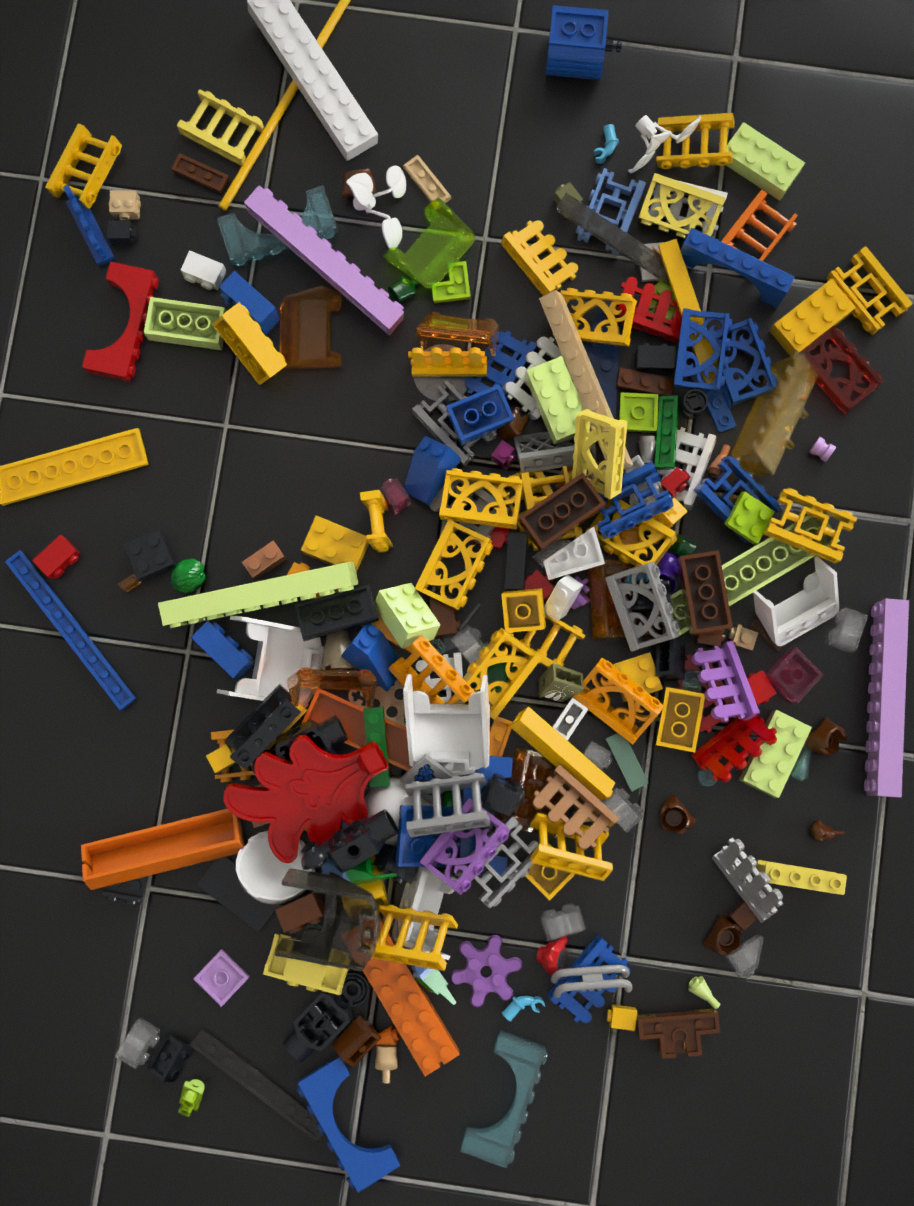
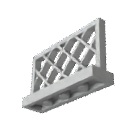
(542, 459)

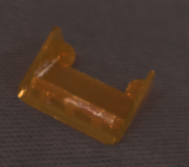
(307, 328)
(459, 329)
(332, 679)

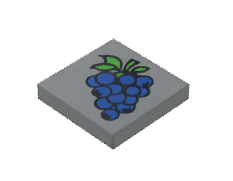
(424, 771)

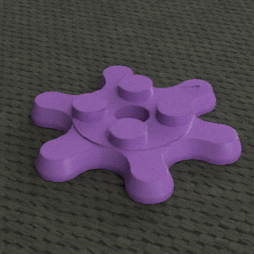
(490, 957)

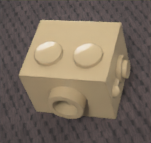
(124, 205)

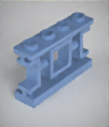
(624, 216)

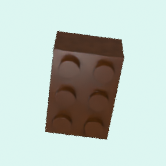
(298, 912)

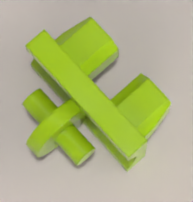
(191, 1096)

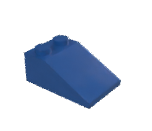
(479, 414)
(429, 469)
(372, 652)

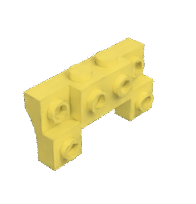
(305, 973)

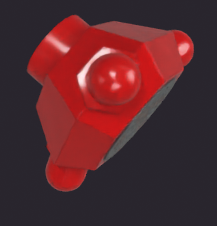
(553, 955)

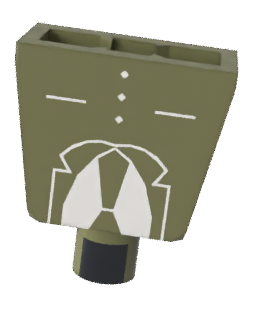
(560, 683)

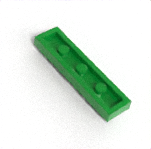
(667, 432)
(376, 731)

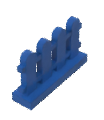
(89, 228)
(509, 363)
(596, 948)

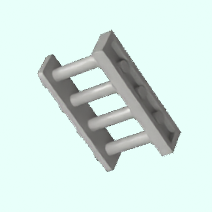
(458, 820)

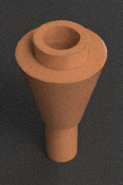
(713, 469)

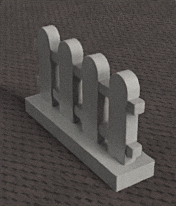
(483, 499)
(748, 887)

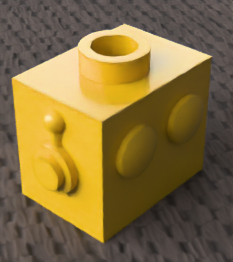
(672, 516)

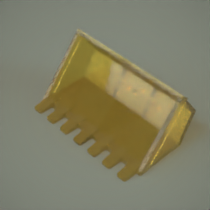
(775, 416)

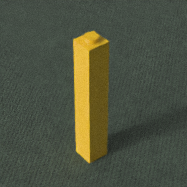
(561, 752)

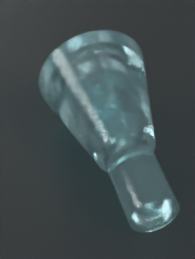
(801, 768)

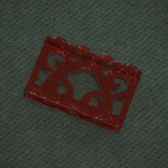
(856, 362)

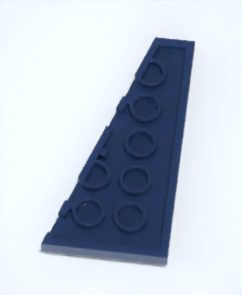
(605, 362)

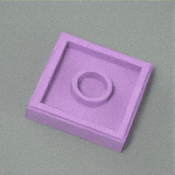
(221, 977)

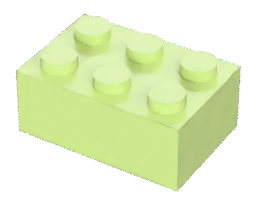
(406, 614)

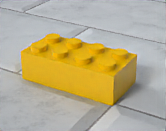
(812, 318)
(249, 343)

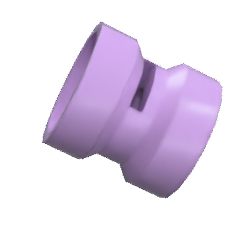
(822, 449)

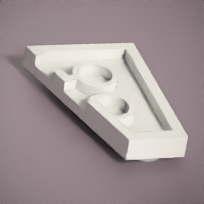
(576, 556)

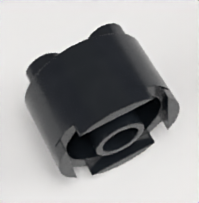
(503, 795)

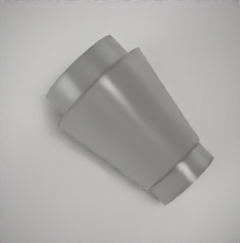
(647, 448)

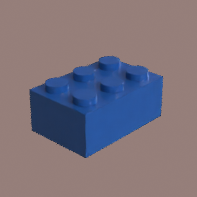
(237, 290)
(223, 650)

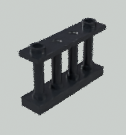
(262, 726)

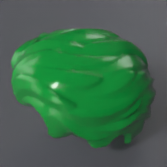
(188, 576)

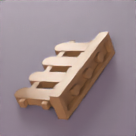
(590, 805)

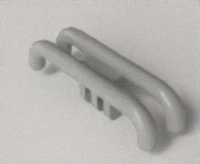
(591, 979)

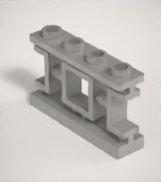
(444, 432)
(512, 872)

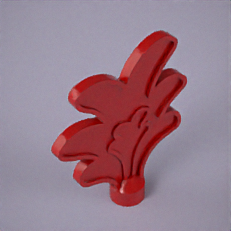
(306, 793)

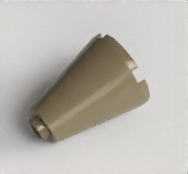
(334, 648)

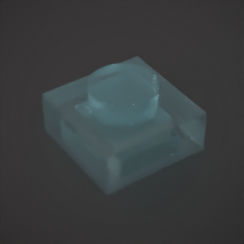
(692, 682)

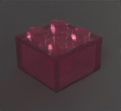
(793, 675)

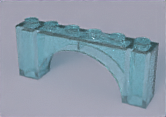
(248, 245)
(497, 1141)

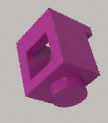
(503, 455)

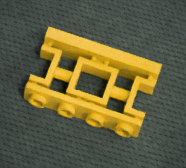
(880, 282)
(804, 540)

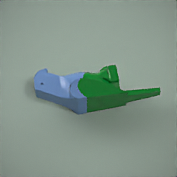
(360, 874)
(432, 981)

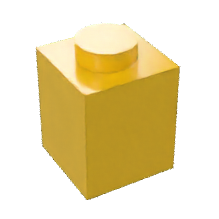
(220, 758)
(622, 1017)

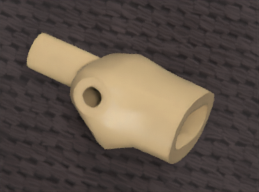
(386, 1060)

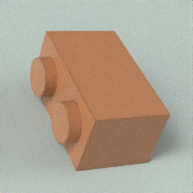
(264, 560)

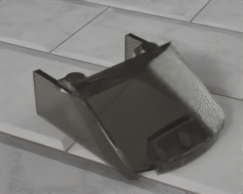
(348, 928)

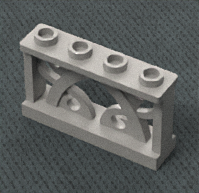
(658, 596)

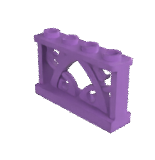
(476, 862)

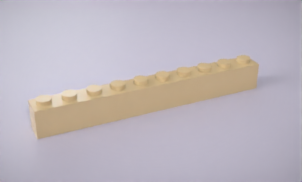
(577, 360)

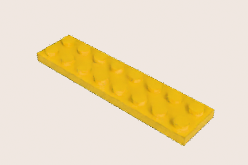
(72, 466)

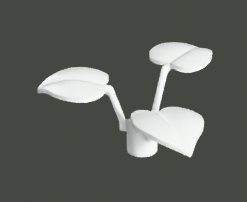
(649, 130)
(362, 185)

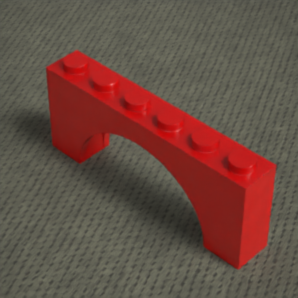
(120, 358)

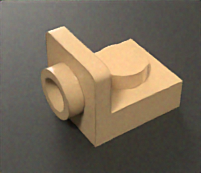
(743, 637)

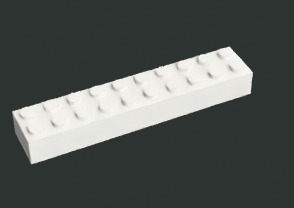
(314, 75)

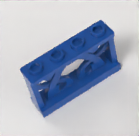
(690, 327)
(735, 386)

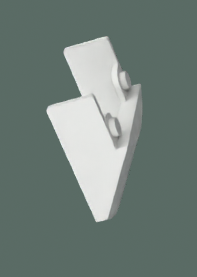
(277, 657)
(448, 733)

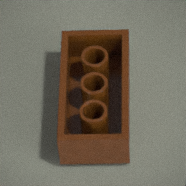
(561, 512)
(704, 593)

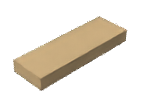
(426, 180)

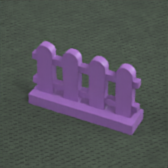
(736, 682)

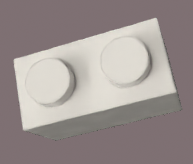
(203, 270)
(562, 597)
(569, 718)

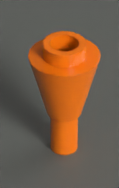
(389, 1036)

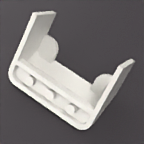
(803, 610)
(423, 894)

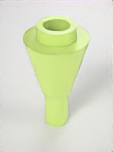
(700, 988)

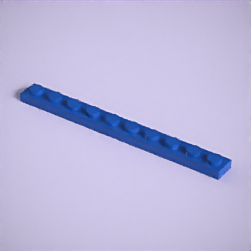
(70, 630)

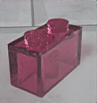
(395, 495)

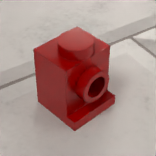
(675, 482)

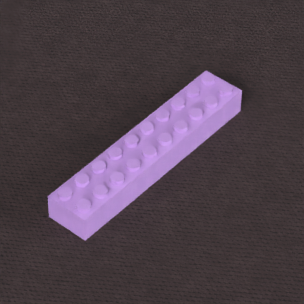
(324, 259)
(887, 698)

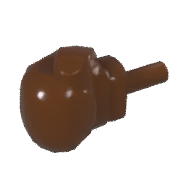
(823, 832)

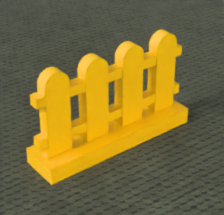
(529, 262)
(448, 363)

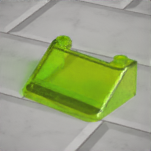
(436, 248)

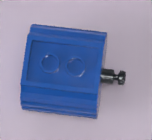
(578, 42)

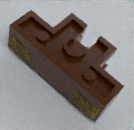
(678, 1030)

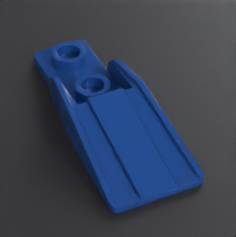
(718, 407)

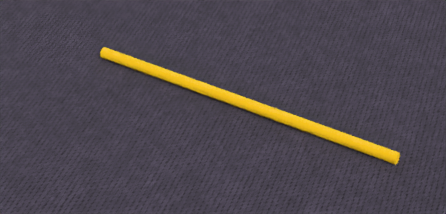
(277, 114)

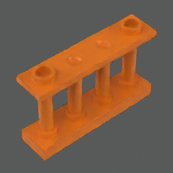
(748, 217)

